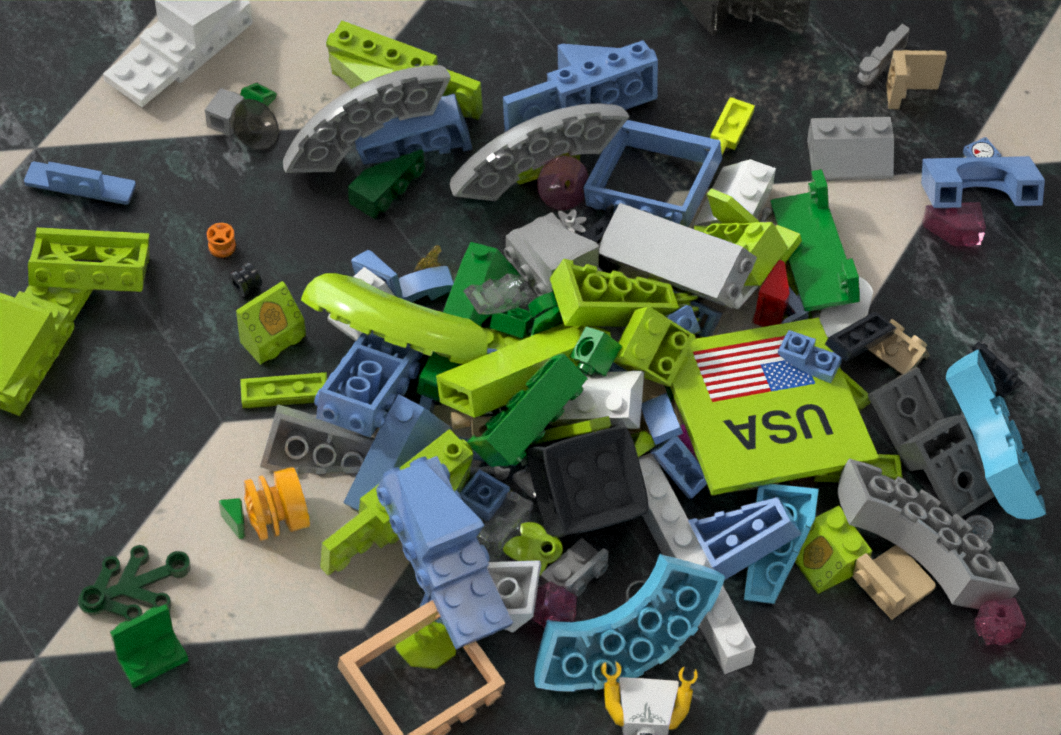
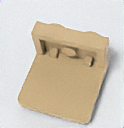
(893, 580)

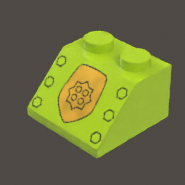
(270, 323)
(830, 550)

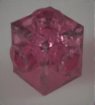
(554, 604)
(1000, 621)

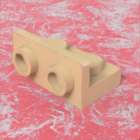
(900, 350)

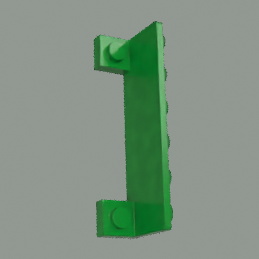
(819, 262)

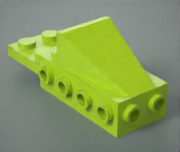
(364, 55)
(31, 338)
(373, 520)

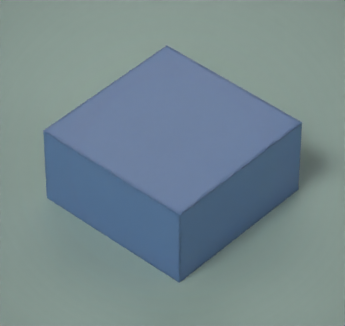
(484, 494)

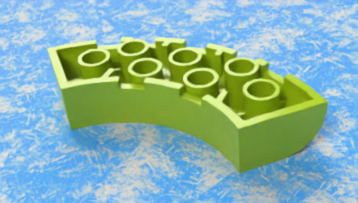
(395, 319)

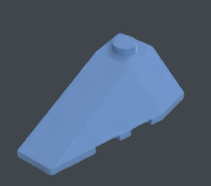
(403, 435)

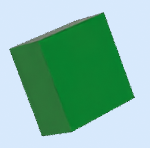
(513, 322)

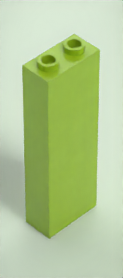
(496, 377)

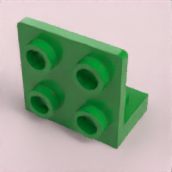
(147, 646)

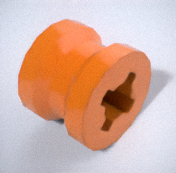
(225, 234)

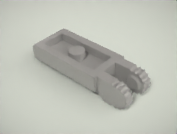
(881, 56)

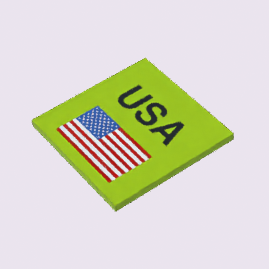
(762, 417)

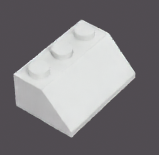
(744, 181)
(609, 395)

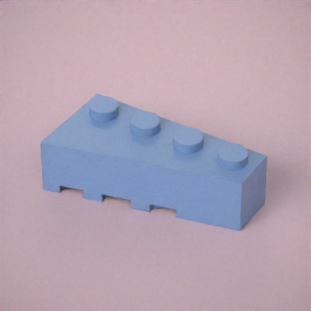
(429, 133)

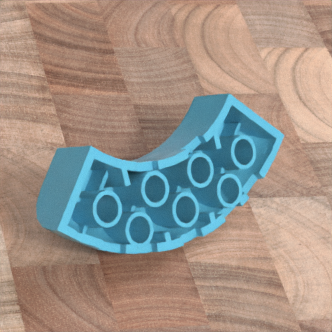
(997, 438)
(634, 635)

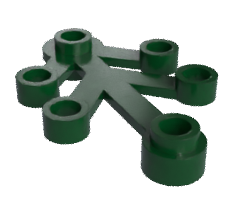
(129, 585)

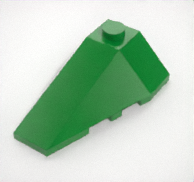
(476, 268)

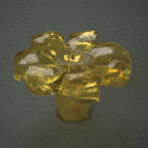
(430, 260)

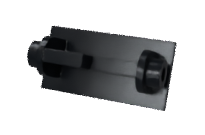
(1005, 379)

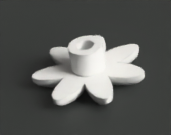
(572, 223)

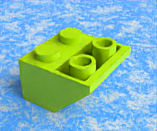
(653, 346)

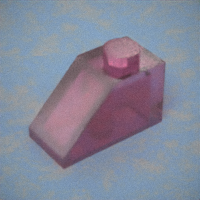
(956, 225)

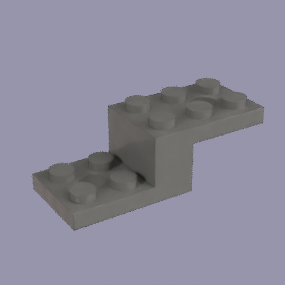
(932, 442)

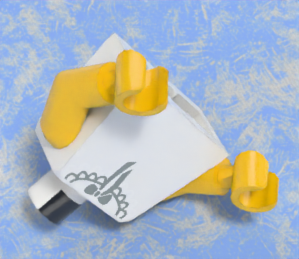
(647, 704)

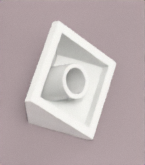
(517, 588)

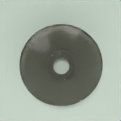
(260, 118)

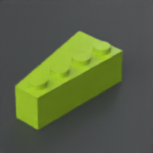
(604, 298)

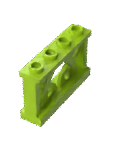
(56, 249)

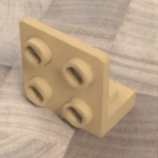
(913, 71)

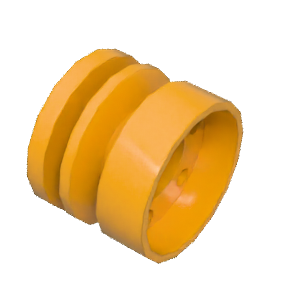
(276, 503)

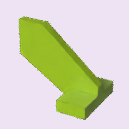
(728, 210)

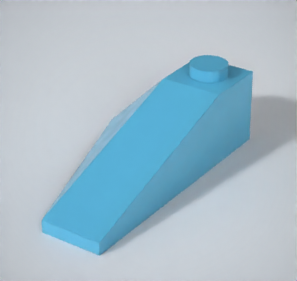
(769, 573)

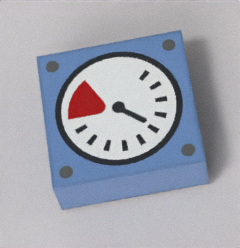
(981, 148)

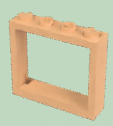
(394, 634)

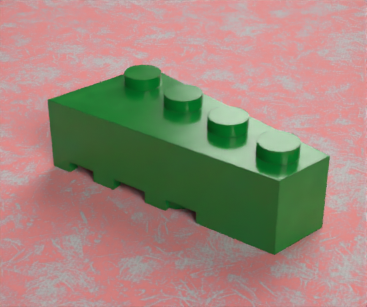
(529, 413)

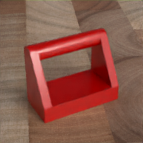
(773, 297)

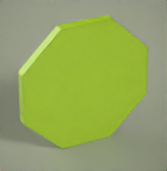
(427, 647)

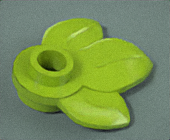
(530, 545)

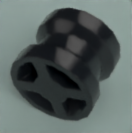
(245, 279)

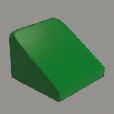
(258, 92)
(233, 515)

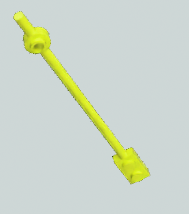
(731, 125)

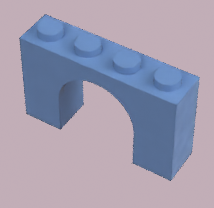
(1016, 176)

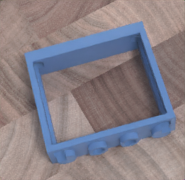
(660, 141)

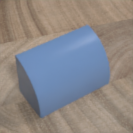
(680, 466)

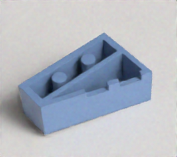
(744, 535)

